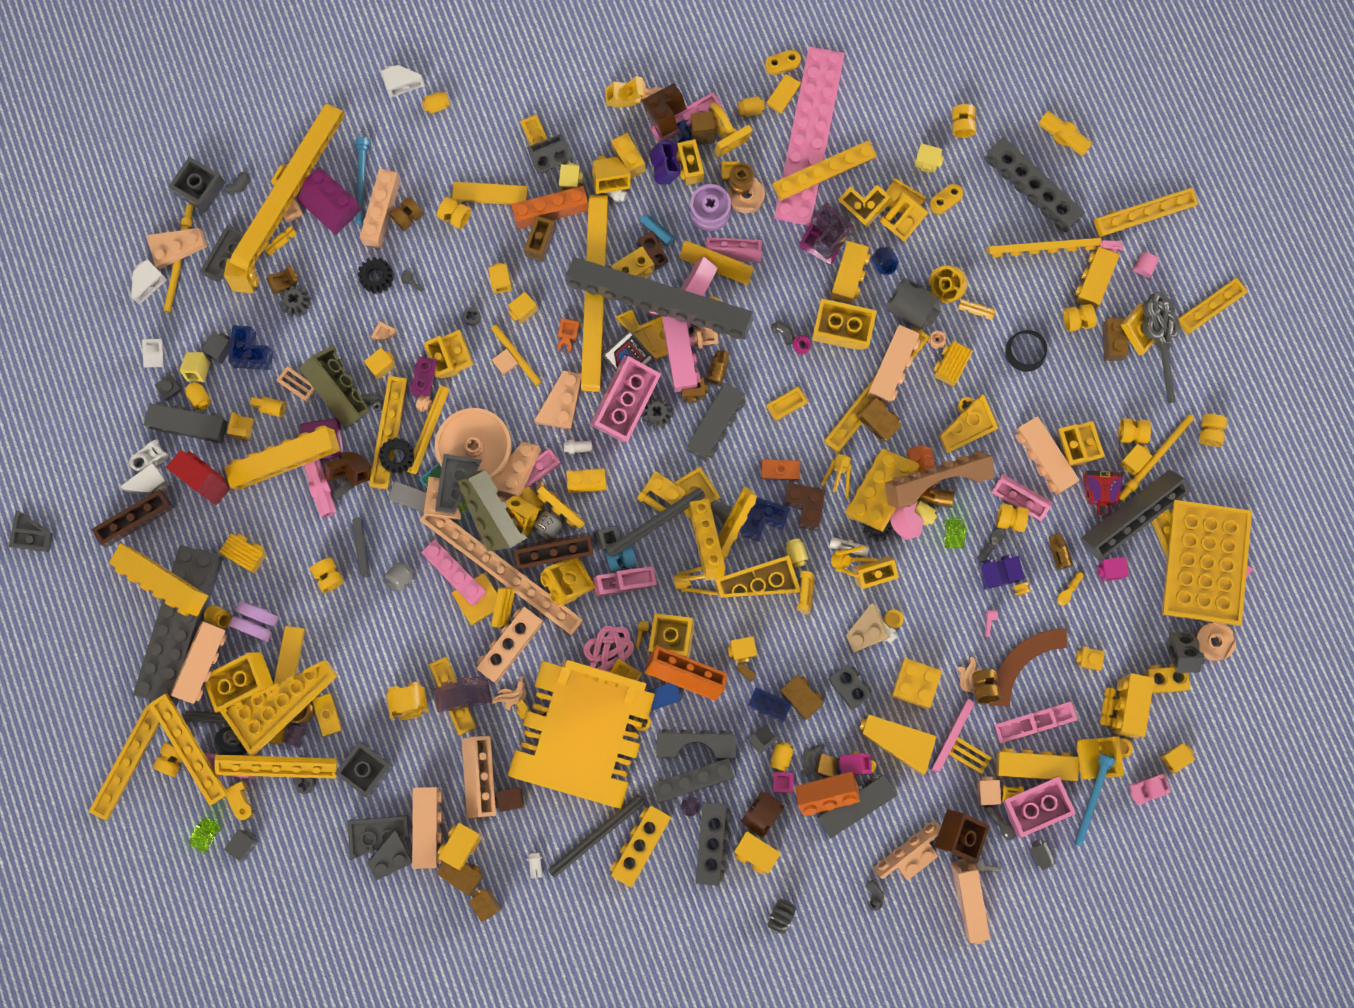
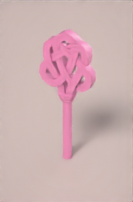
(612, 637)

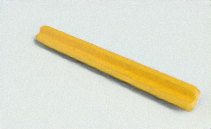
(428, 428)

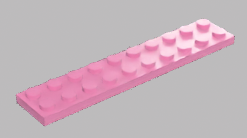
(810, 129)

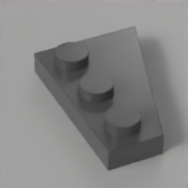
(369, 833)

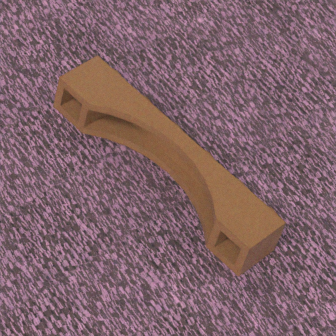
(907, 489)

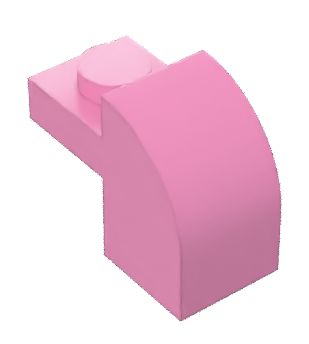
(907, 522)
(1149, 789)

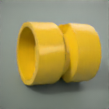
(963, 118)
(451, 211)
(1077, 318)
(1213, 428)
(1134, 431)
(1012, 517)
(323, 569)
(165, 765)

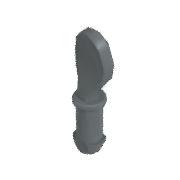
(995, 537)
(1005, 829)

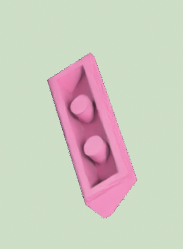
(739, 249)
(1021, 496)

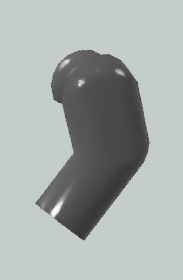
(239, 185)
(783, 328)
(373, 400)
(877, 896)

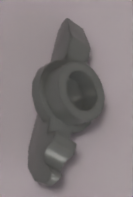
(345, 486)

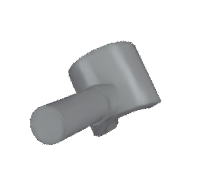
(981, 867)

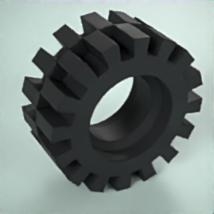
(368, 267)
(396, 444)

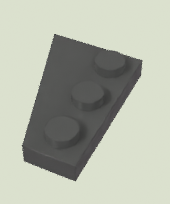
(224, 248)
(452, 470)

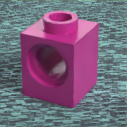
(1113, 569)
(857, 763)

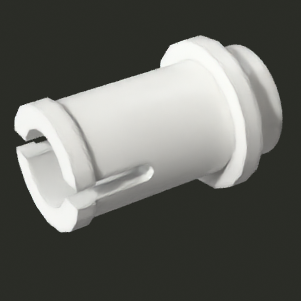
(535, 864)

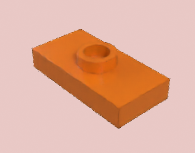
(780, 470)

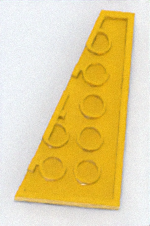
(271, 709)

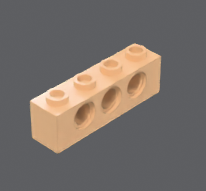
(508, 656)

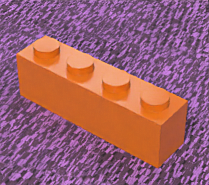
(550, 206)
(686, 673)

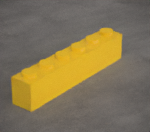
(281, 458)
(159, 580)

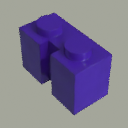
(1001, 572)

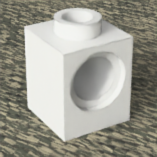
(152, 353)

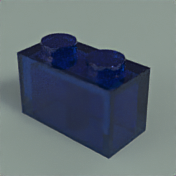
(769, 705)

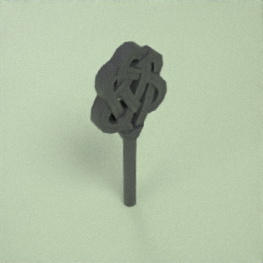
(1161, 326)

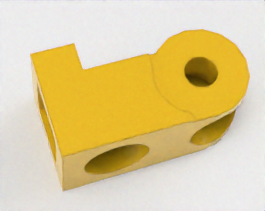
(238, 801)

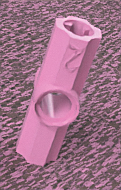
(320, 488)

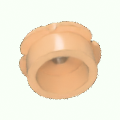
(936, 344)
(423, 403)

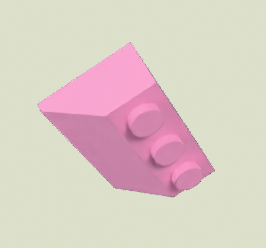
(1038, 807)

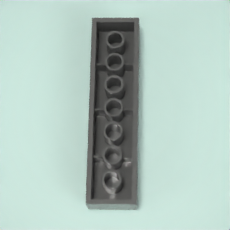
(173, 631)

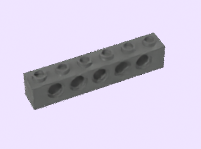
(1032, 175)

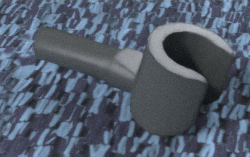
(406, 278)

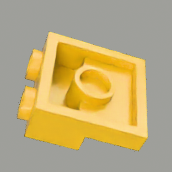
(566, 581)

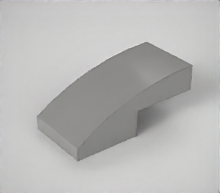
(407, 496)

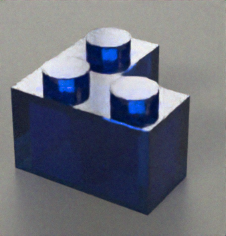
(245, 353)
(764, 513)

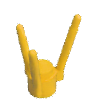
(841, 465)
(841, 560)
(683, 580)

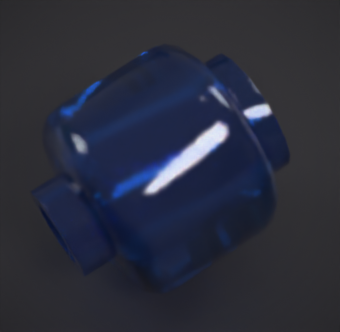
(885, 260)

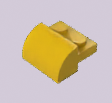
(450, 353)
(1081, 443)

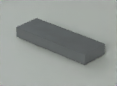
(361, 547)

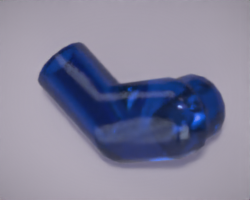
(686, 133)

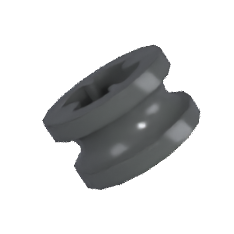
(466, 315)

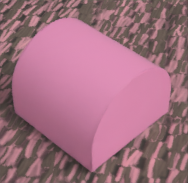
(1146, 265)

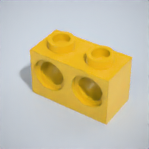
(1167, 682)

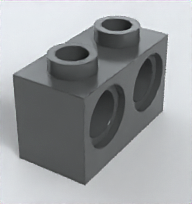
(548, 148)
(1185, 652)
(846, 690)

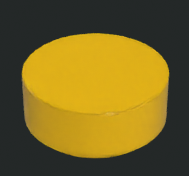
(893, 618)
(1126, 747)

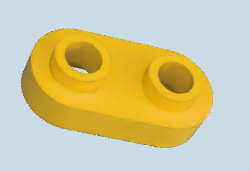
(783, 62)
(946, 198)

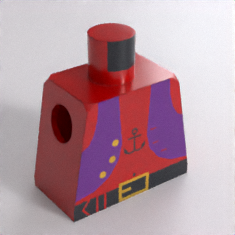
(1102, 489)

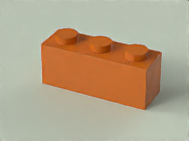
(827, 794)

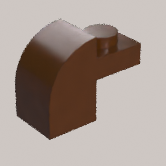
(350, 465)

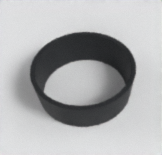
(1018, 365)

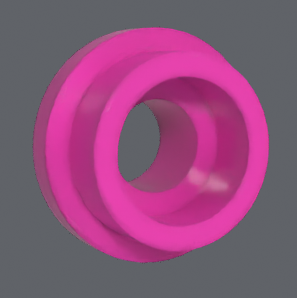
(806, 344)

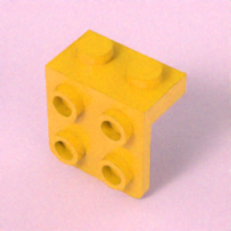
(1089, 752)

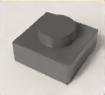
(168, 387)

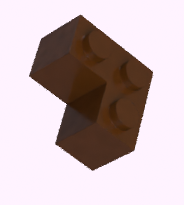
(663, 107)
(807, 499)

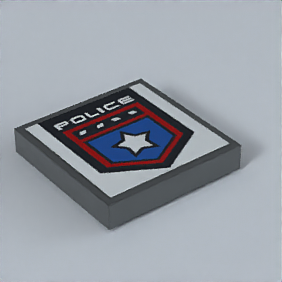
(627, 346)

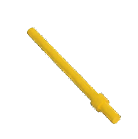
(186, 223)
(1133, 483)

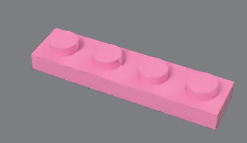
(453, 572)

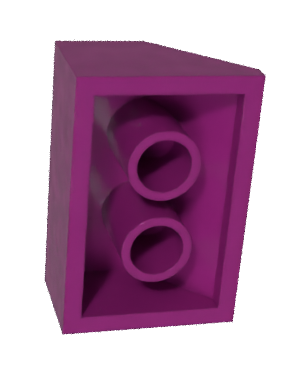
(328, 201)

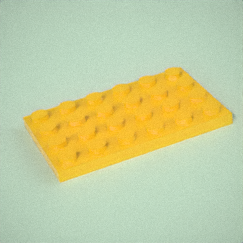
(1207, 562)

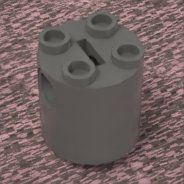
(914, 304)

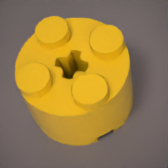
(407, 701)

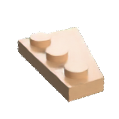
(175, 245)
(561, 402)
(518, 469)

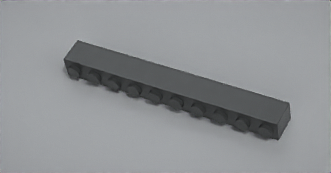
(659, 298)

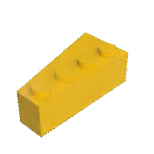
(764, 579)

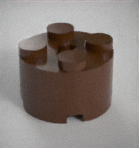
(763, 815)

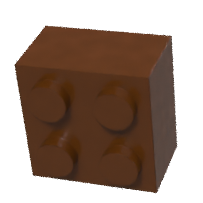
(962, 836)

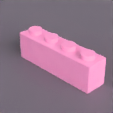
(680, 354)

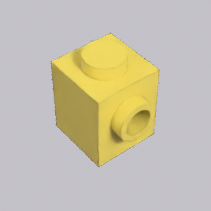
(928, 158)
(570, 176)
(195, 367)

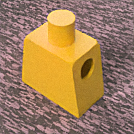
(609, 175)

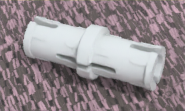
(840, 544)

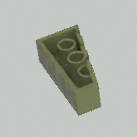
(334, 386)
(489, 512)

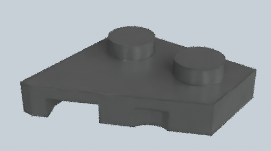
(29, 534)
(390, 856)

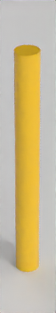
(520, 360)

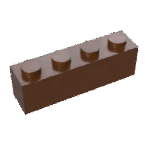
(132, 518)
(553, 550)

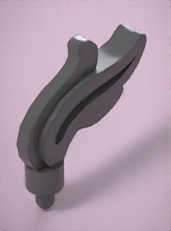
(810, 760)

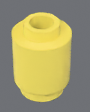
(925, 512)
(797, 552)

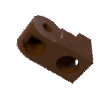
(653, 249)

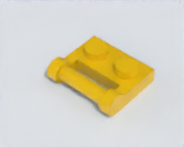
(908, 221)
(664, 489)
(806, 592)

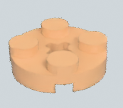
(750, 204)
(1226, 641)

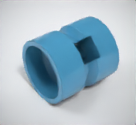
(627, 559)

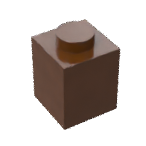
(509, 800)

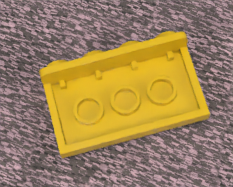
(870, 501)

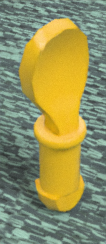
(1065, 596)

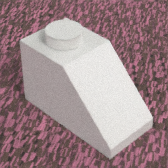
(401, 80)
(145, 281)
(146, 481)

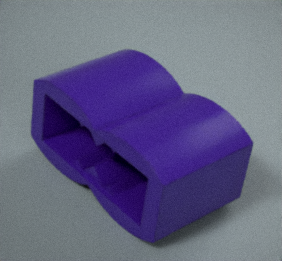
(665, 162)

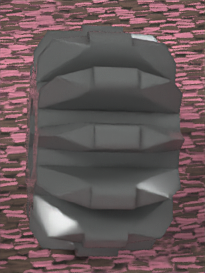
(302, 301)
(659, 420)
(781, 916)

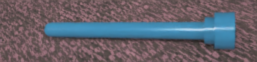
(362, 145)
(1105, 763)

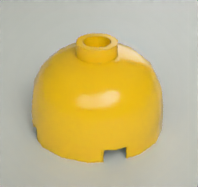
(948, 283)

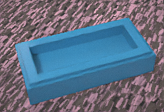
(658, 229)

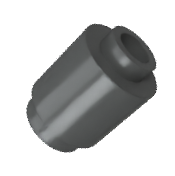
(1042, 854)

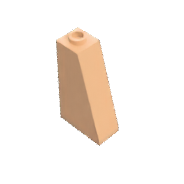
(970, 901)

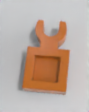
(567, 332)

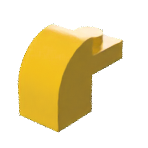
(624, 94)

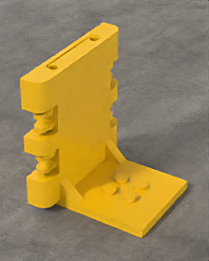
(582, 732)

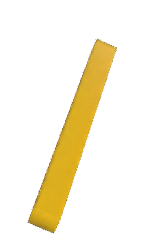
(287, 188)
(594, 304)

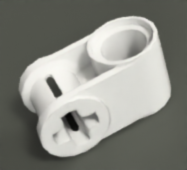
(149, 456)

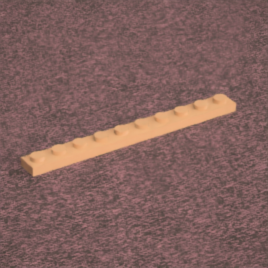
(503, 572)

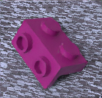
(423, 377)

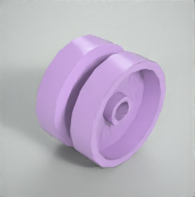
(710, 207)
(253, 621)

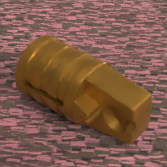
(718, 368)
(938, 497)
(1060, 552)

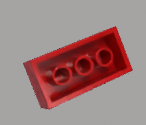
(199, 476)

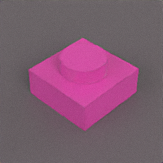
(783, 782)

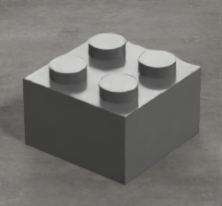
(197, 184)
(364, 769)

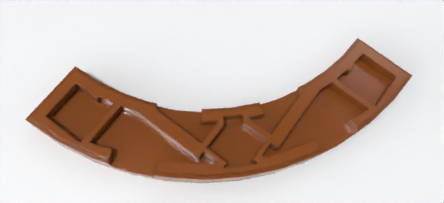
(1022, 654)

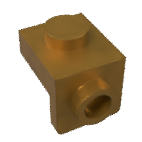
(282, 280)
(694, 394)

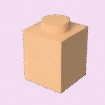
(988, 791)

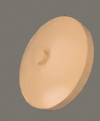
(475, 435)

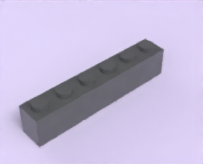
(1135, 514)

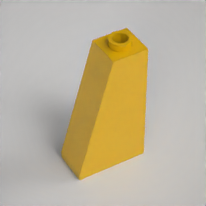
(902, 742)

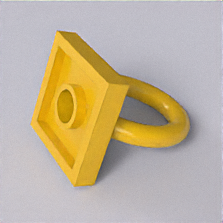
(730, 137)

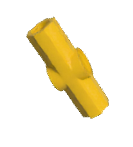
(1065, 133)

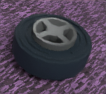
(228, 743)

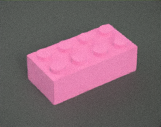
(625, 399)

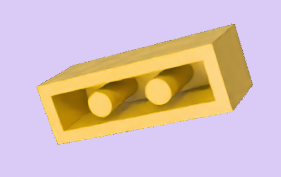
(850, 272)
(1096, 277)

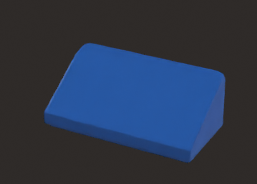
(664, 695)

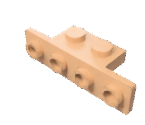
(911, 855)

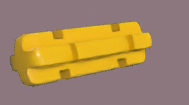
(280, 240)
(976, 309)
(1108, 706)

